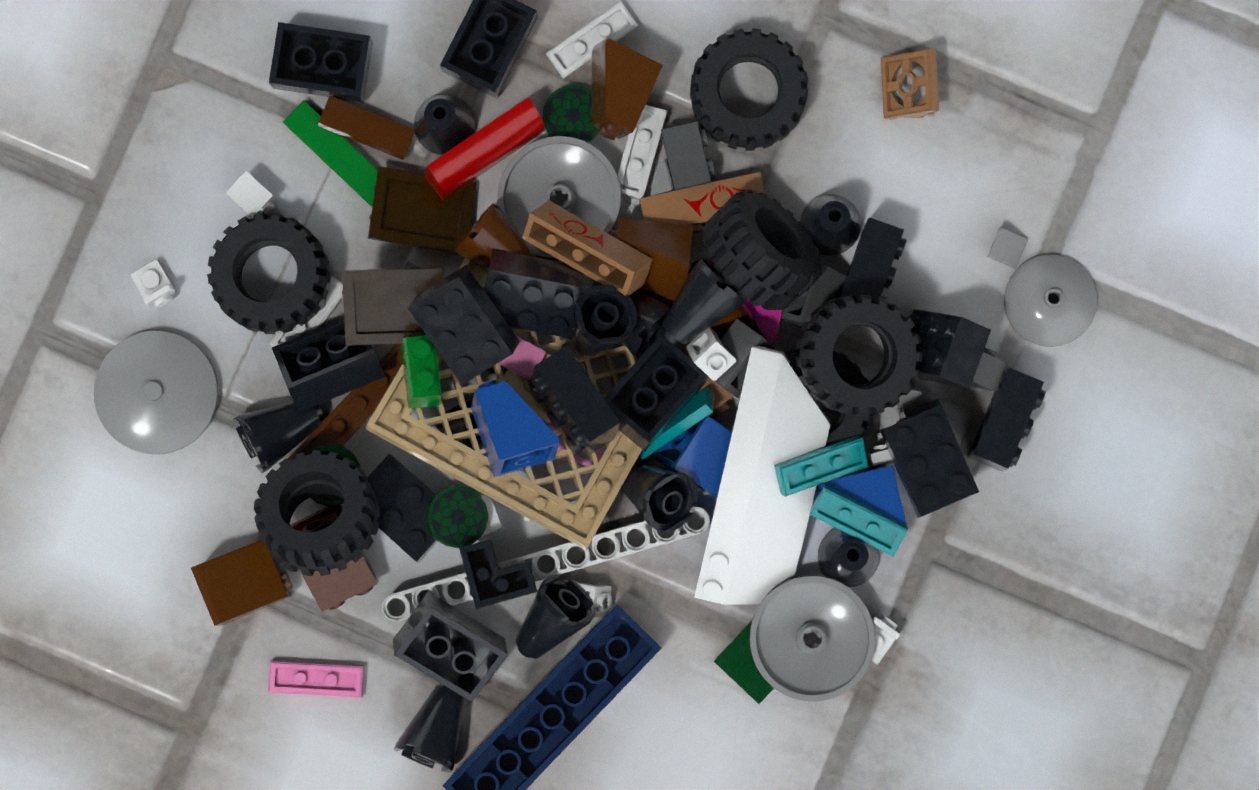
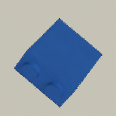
(510, 429)
(698, 454)
(872, 488)

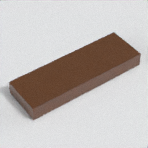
(366, 127)

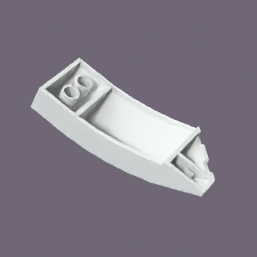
(753, 527)

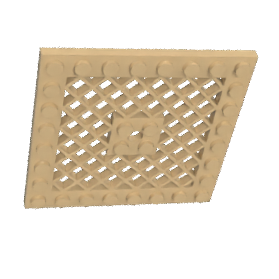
(471, 466)

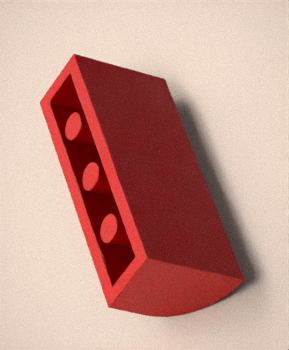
(484, 149)

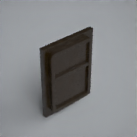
(413, 214)
(379, 303)

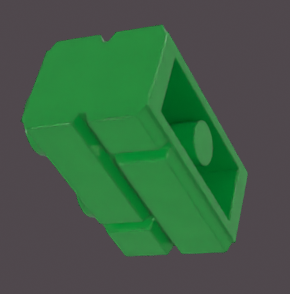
(421, 372)

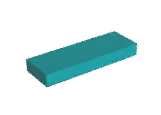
(697, 409)
(821, 465)
(858, 520)

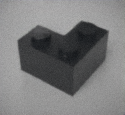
(488, 582)

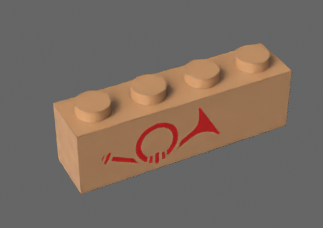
(697, 203)
(586, 248)

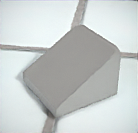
(662, 180)
(1007, 247)
(907, 401)

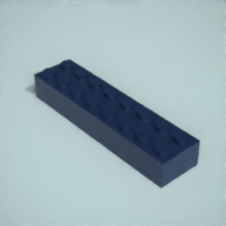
(559, 707)

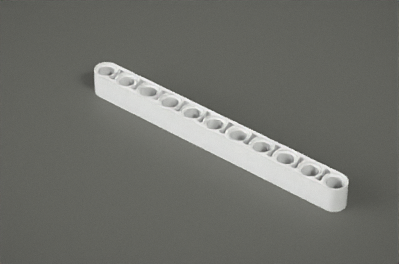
(562, 564)

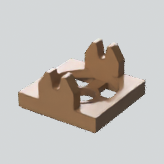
(889, 69)

